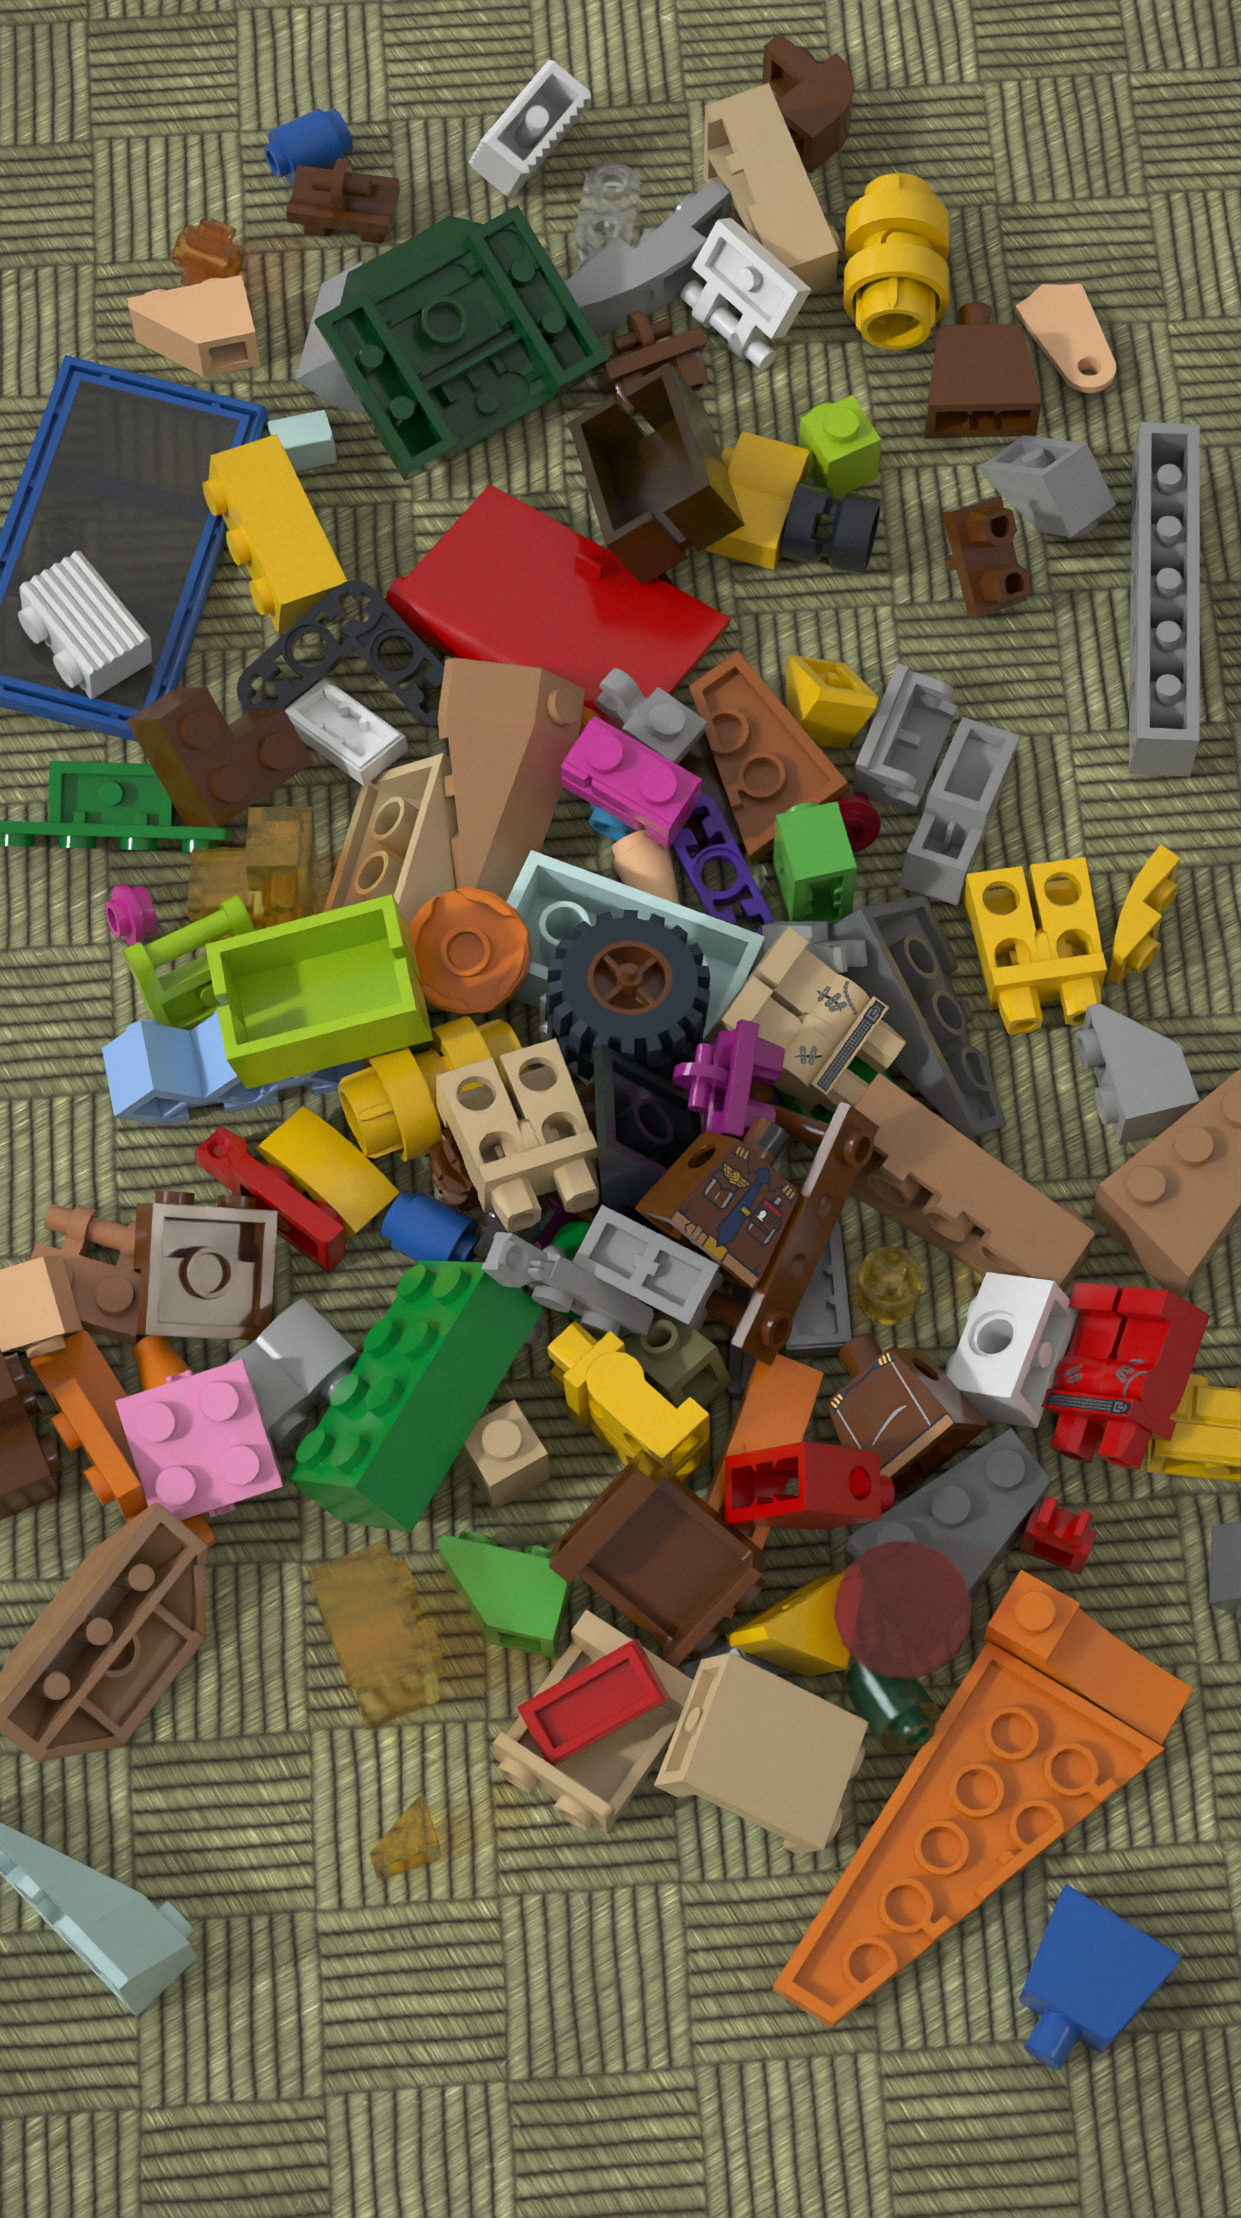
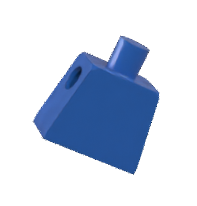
(1089, 1978)

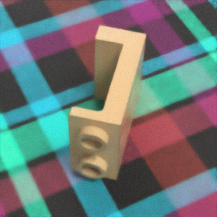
(764, 1751)
(605, 1776)

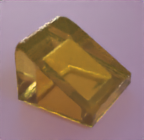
(408, 1843)

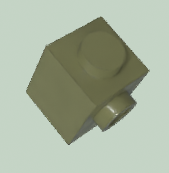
(679, 1361)

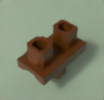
(343, 201)
(681, 351)
(985, 556)

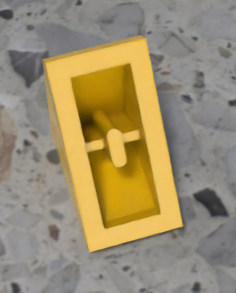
(827, 699)
(798, 1630)

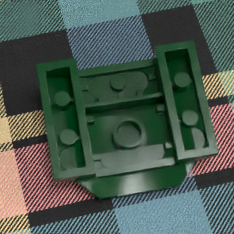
(458, 337)

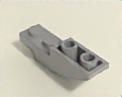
(656, 271)

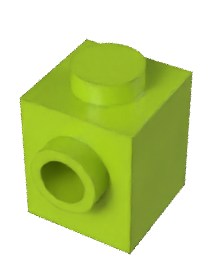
(841, 445)

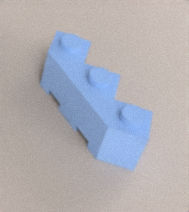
(167, 1070)

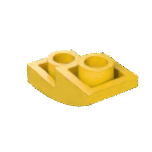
(1141, 915)
(328, 1168)

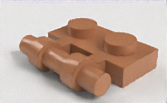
(102, 1292)

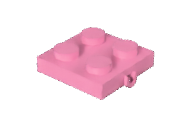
(201, 1441)

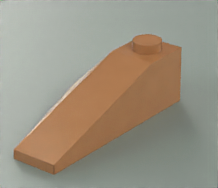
(506, 754)

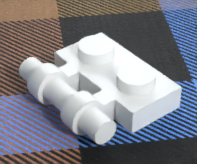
(752, 281)

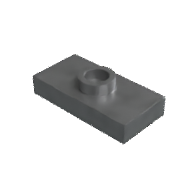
(823, 1313)

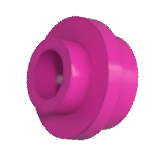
(131, 913)

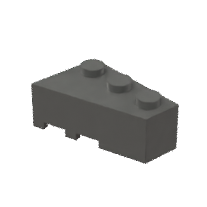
(967, 1512)

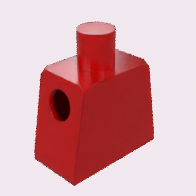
(835, 1487)

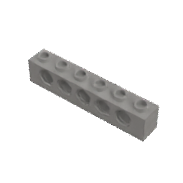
(1165, 600)

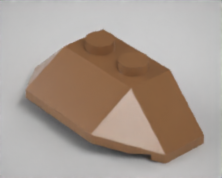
(108, 1641)

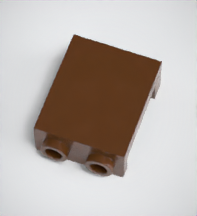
(661, 1558)

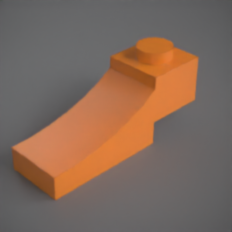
(1081, 1655)

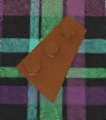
(760, 752)

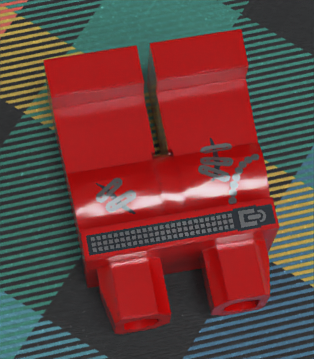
(1123, 1371)

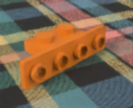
(88, 1418)

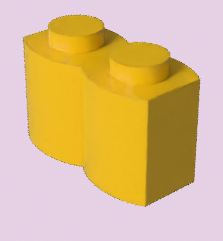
(763, 482)

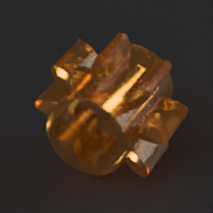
(207, 252)

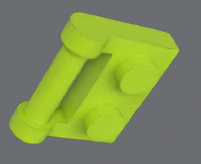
(185, 994)

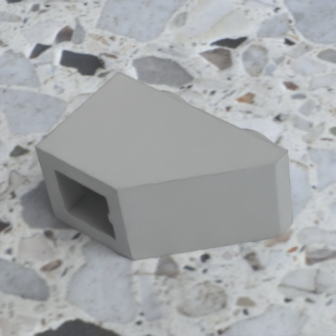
(1138, 1074)

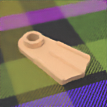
(1069, 335)

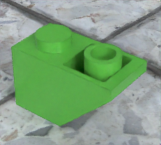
(508, 1591)

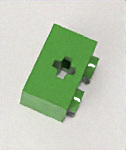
(814, 863)

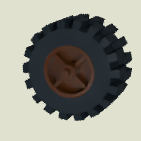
(627, 989)

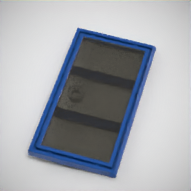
(123, 484)

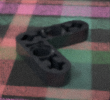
(362, 638)

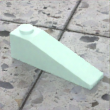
(100, 1919)

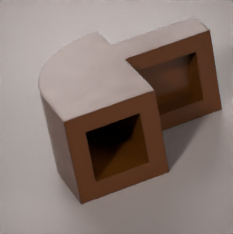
(812, 100)

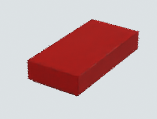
(593, 1703)

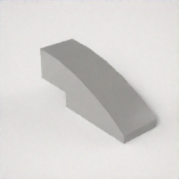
(958, 811)

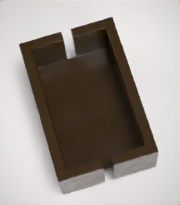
(657, 488)

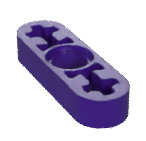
(716, 828)

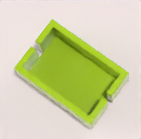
(318, 992)

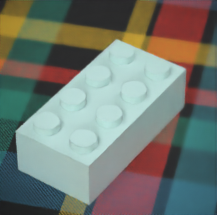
(559, 896)

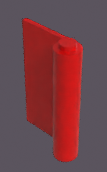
(545, 597)

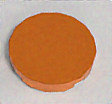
(470, 951)

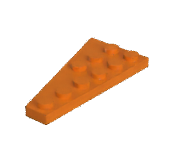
(979, 1804)

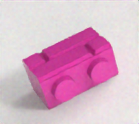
(630, 782)

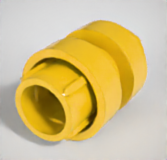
(897, 261)
(395, 1095)

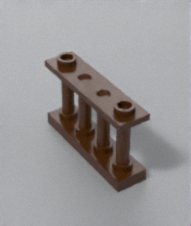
(843, 1149)

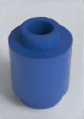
(308, 141)
(429, 1229)

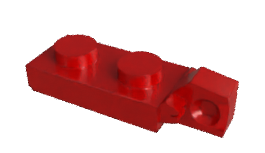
(305, 1225)

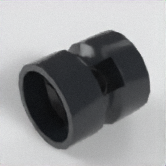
(851, 532)

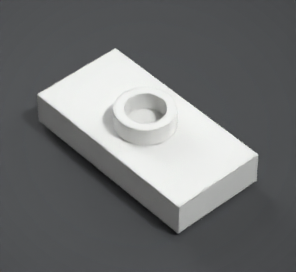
(345, 732)

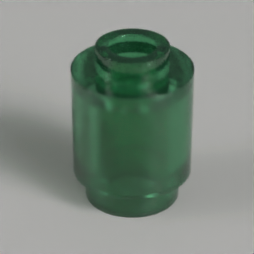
(897, 1709)

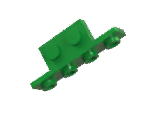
(109, 802)

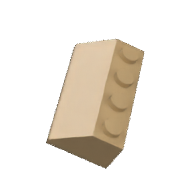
(399, 840)

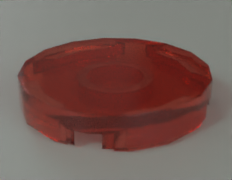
(903, 1610)

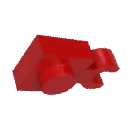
(1059, 1536)

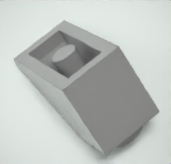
(1051, 484)

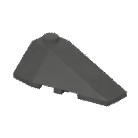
(910, 974)

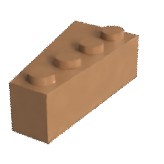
(1179, 1192)
(962, 1196)

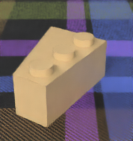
(768, 186)

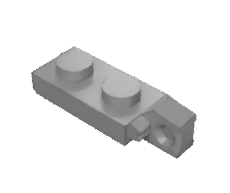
(566, 1287)

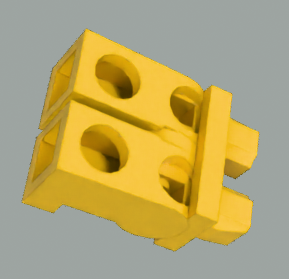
(1036, 941)
(624, 1410)

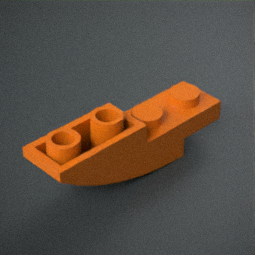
(769, 1415)

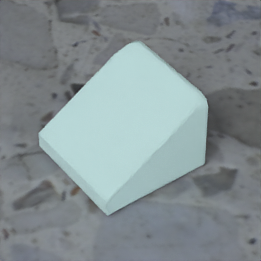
(306, 439)

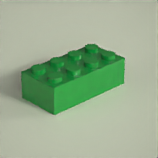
(413, 1394)

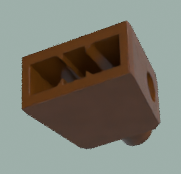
(981, 379)

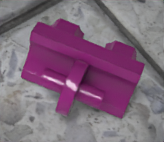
(723, 1077)

